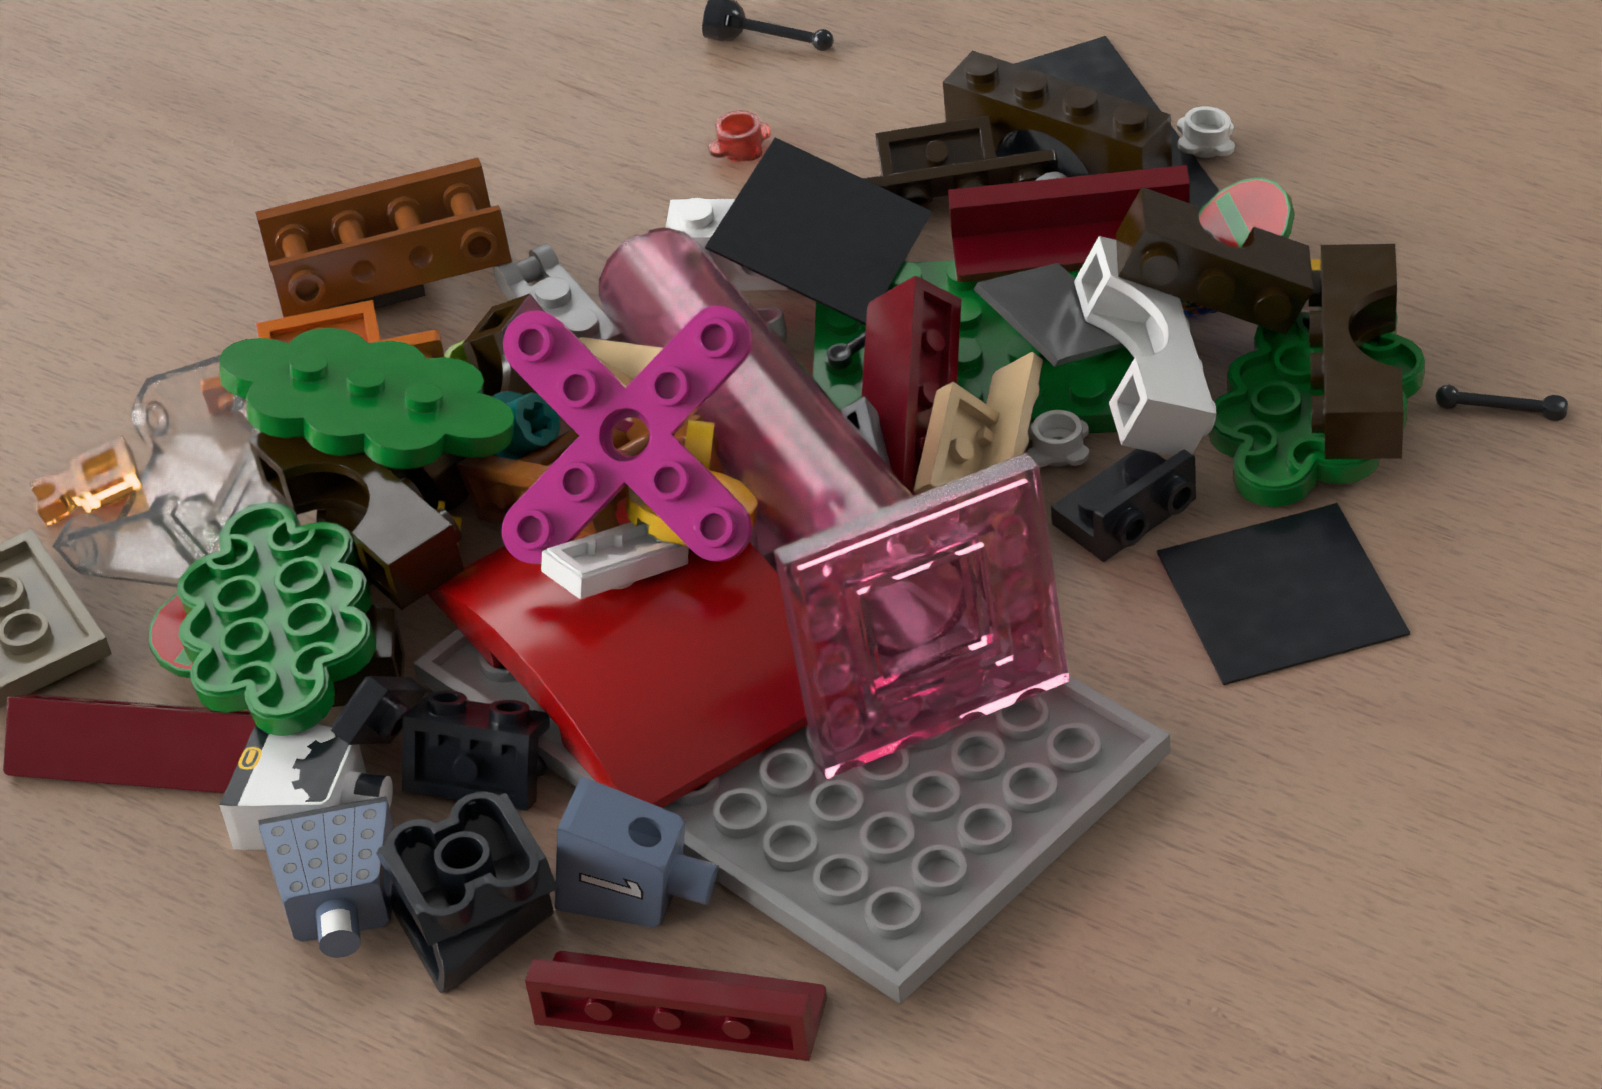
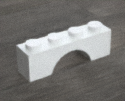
(1164, 394)

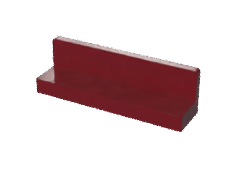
(1046, 221)
(907, 358)
(124, 742)
(676, 1004)

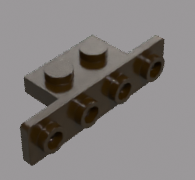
(951, 155)

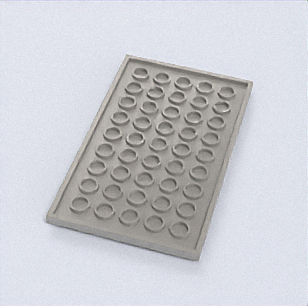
(901, 852)

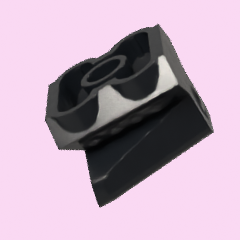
(467, 885)

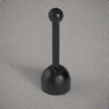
(726, 20)

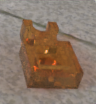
(93, 481)

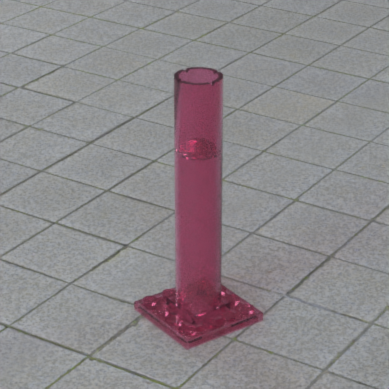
(892, 600)

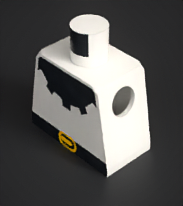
(292, 777)

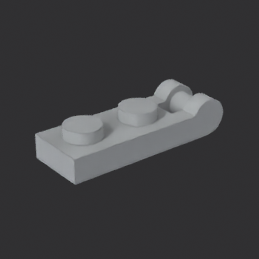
(555, 293)

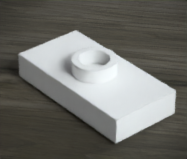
(611, 559)

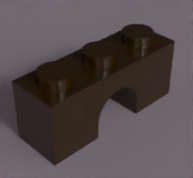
(1172, 253)

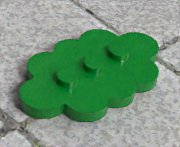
(366, 398)
(1268, 415)
(276, 618)

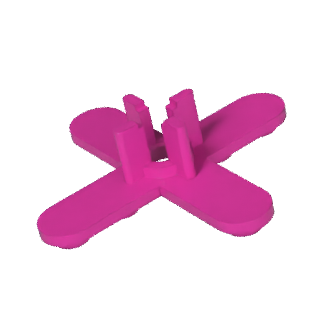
(597, 403)

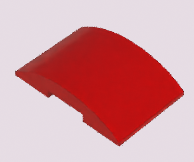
(647, 678)

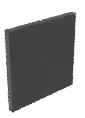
(1047, 313)

